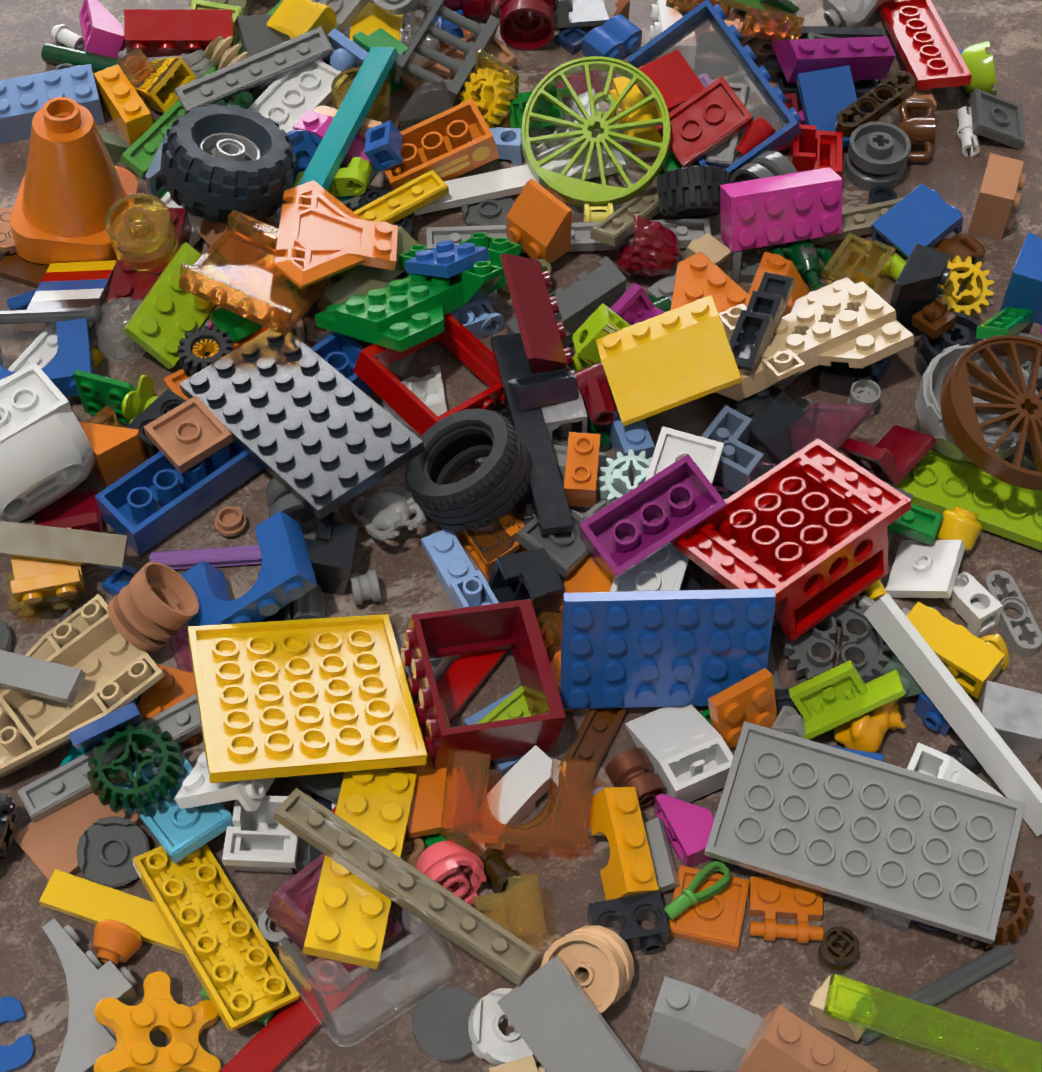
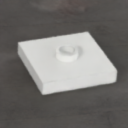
(925, 569)

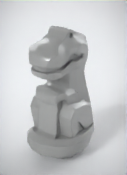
(849, 12)

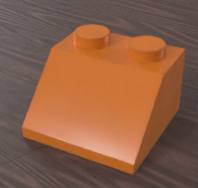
(540, 223)

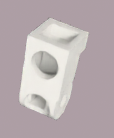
(974, 604)

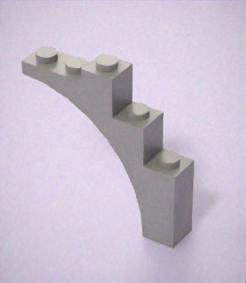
(86, 986)

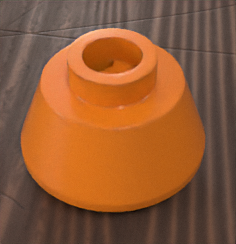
(115, 941)

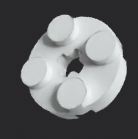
(485, 1035)

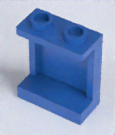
(918, 219)

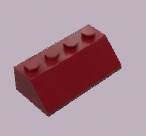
(535, 314)

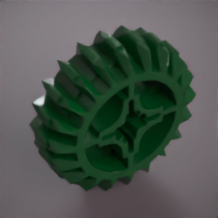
(117, 763)

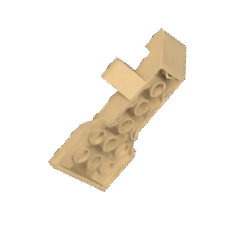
(825, 326)

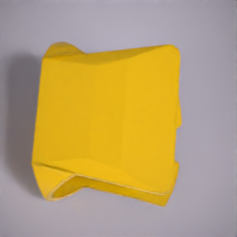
(302, 16)

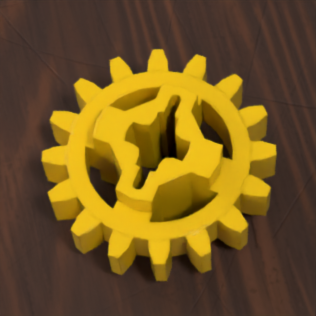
(488, 93)
(971, 293)

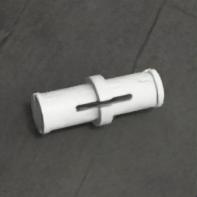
(965, 132)

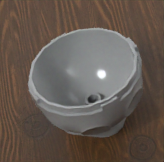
(930, 413)

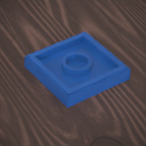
(91, 734)

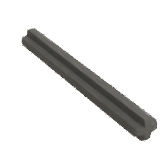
(955, 982)

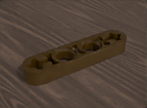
(871, 101)

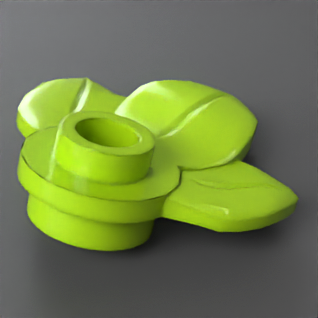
(137, 401)

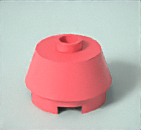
(453, 869)

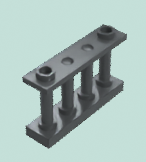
(461, 69)

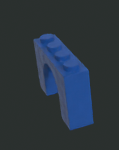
(73, 354)
(282, 579)

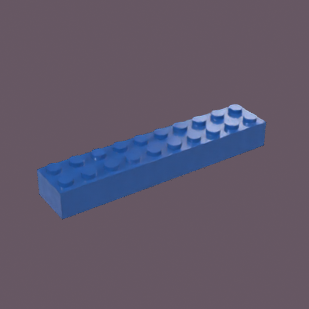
(160, 500)

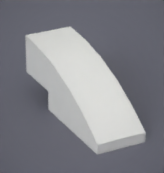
(519, 789)

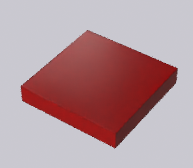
(673, 79)

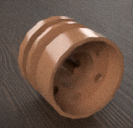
(153, 607)

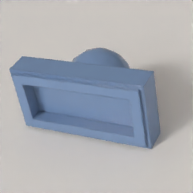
(346, 52)

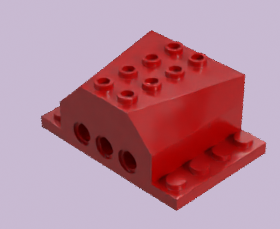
(804, 530)

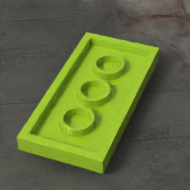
(168, 312)

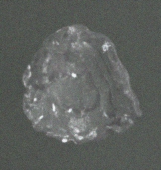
(111, 339)

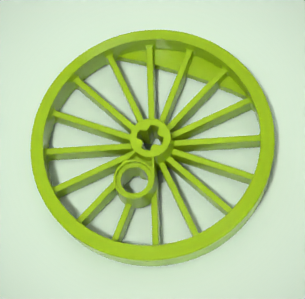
(581, 191)

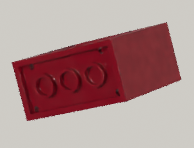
(475, 631)

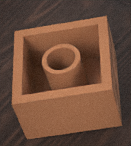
(997, 197)

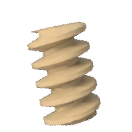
(222, 53)

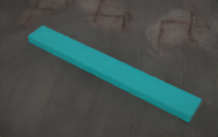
(349, 116)

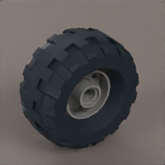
(227, 162)

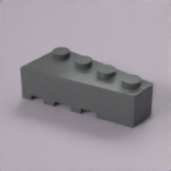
(584, 297)

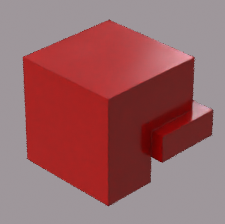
(816, 150)

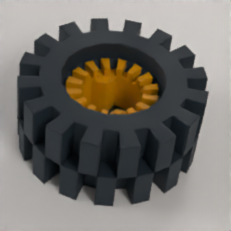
(195, 345)

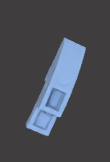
(456, 572)

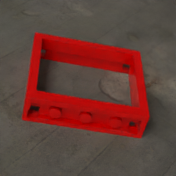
(462, 343)

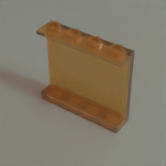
(242, 276)

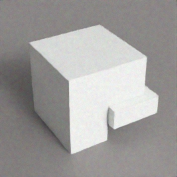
(259, 841)

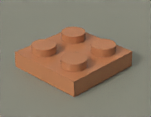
(188, 434)

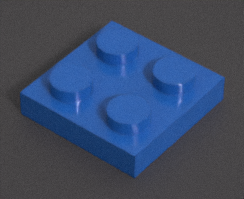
(446, 259)

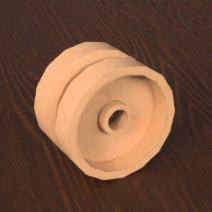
(597, 962)

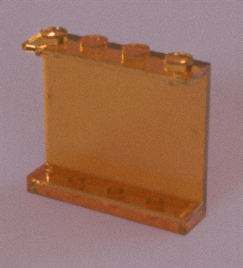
(760, 20)

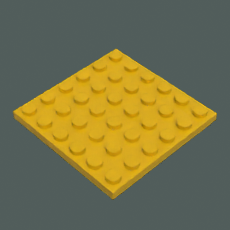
(303, 698)

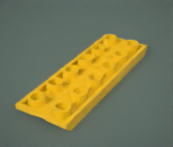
(216, 935)

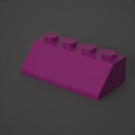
(867, 56)
(650, 516)

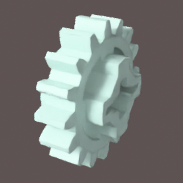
(616, 476)

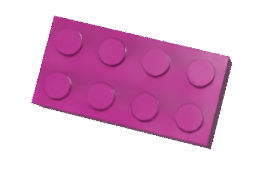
(781, 209)

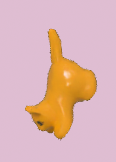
(869, 730)

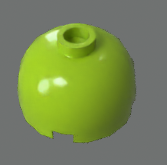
(981, 67)

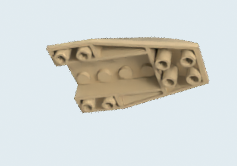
(113, 678)

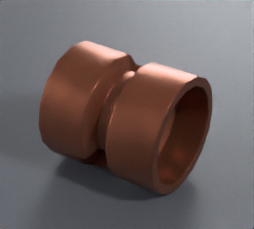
(634, 769)

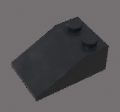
(772, 418)

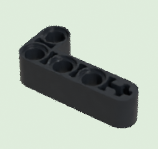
(838, 377)

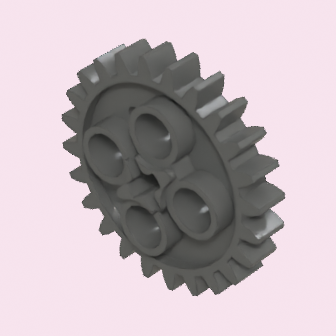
(866, 648)

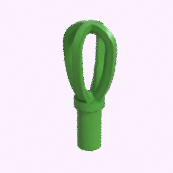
(688, 896)

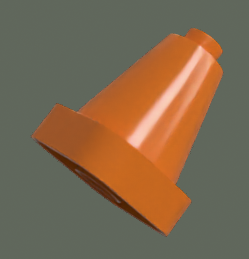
(67, 188)

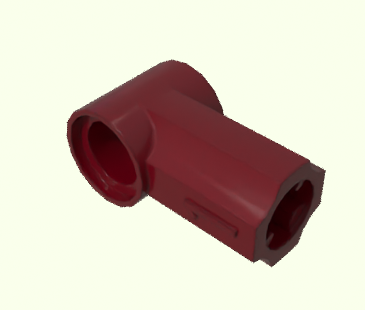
(597, 394)

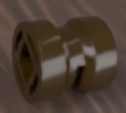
(836, 959)

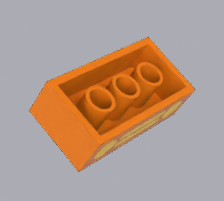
(446, 144)

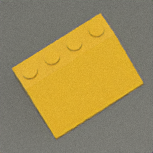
(668, 360)

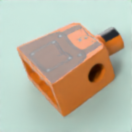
(494, 541)

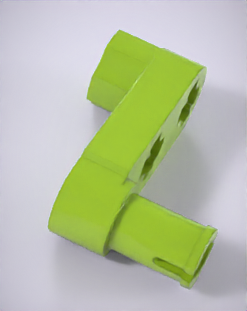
(349, 180)

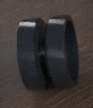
(962, 333)

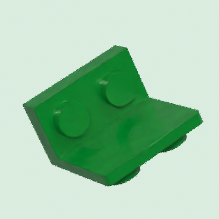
(544, 107)
(100, 391)

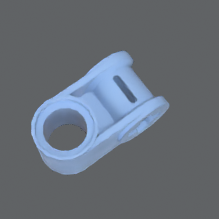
(478, 318)

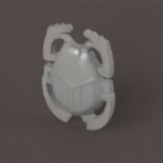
(387, 512)

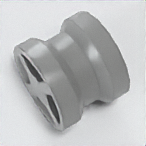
(365, 587)

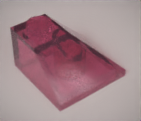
(829, 423)

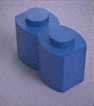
(614, 39)

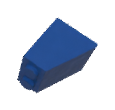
(1026, 279)

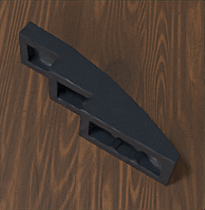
(760, 319)

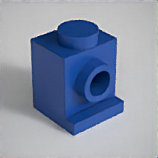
(383, 146)

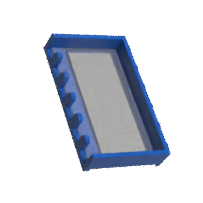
(715, 52)

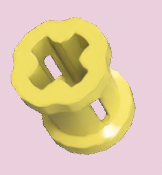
(597, 213)

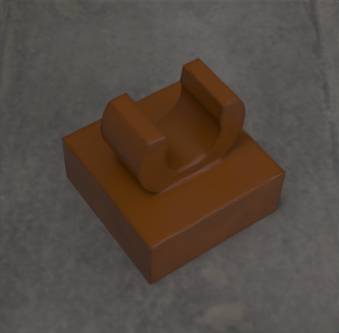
(934, 319)

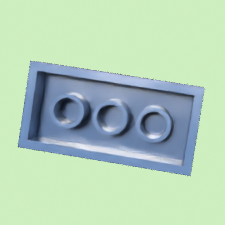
(27, 94)

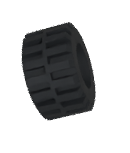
(691, 192)

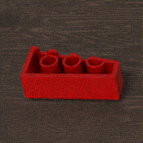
(174, 30)

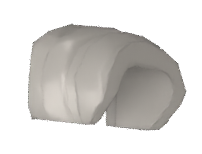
(197, 62)

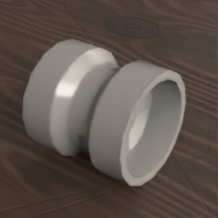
(865, 393)

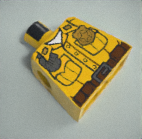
(159, 88)

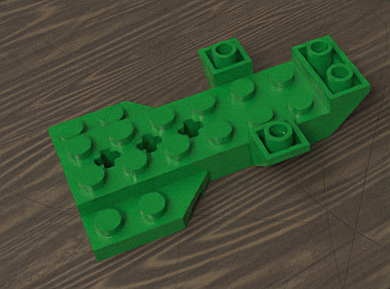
(416, 306)

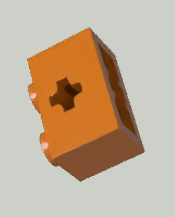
(582, 469)

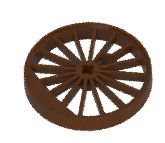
(1006, 398)

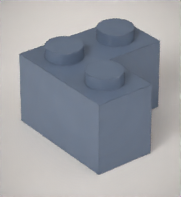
(738, 462)

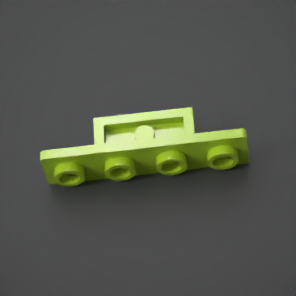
(842, 696)

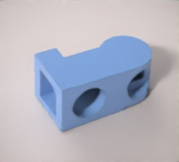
(508, 144)

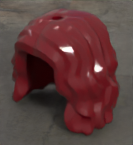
(652, 252)

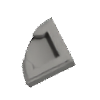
(789, 722)

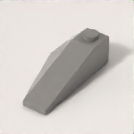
(697, 1030)

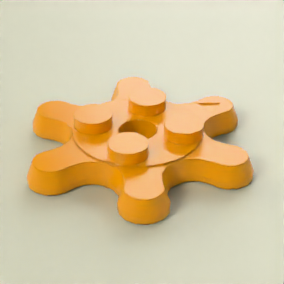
(157, 1010)

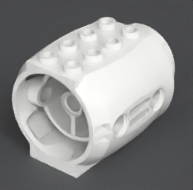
(40, 445)

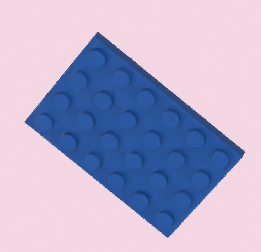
(661, 645)

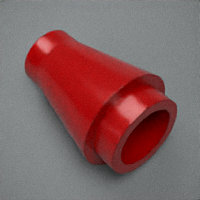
(755, 134)

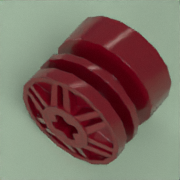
(527, 23)

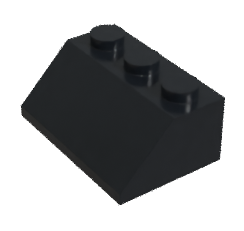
(919, 284)

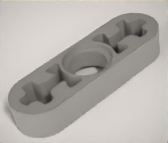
(1012, 627)

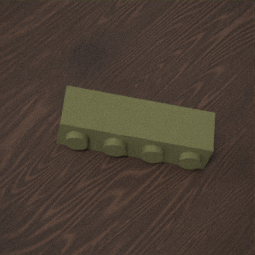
(365, 278)

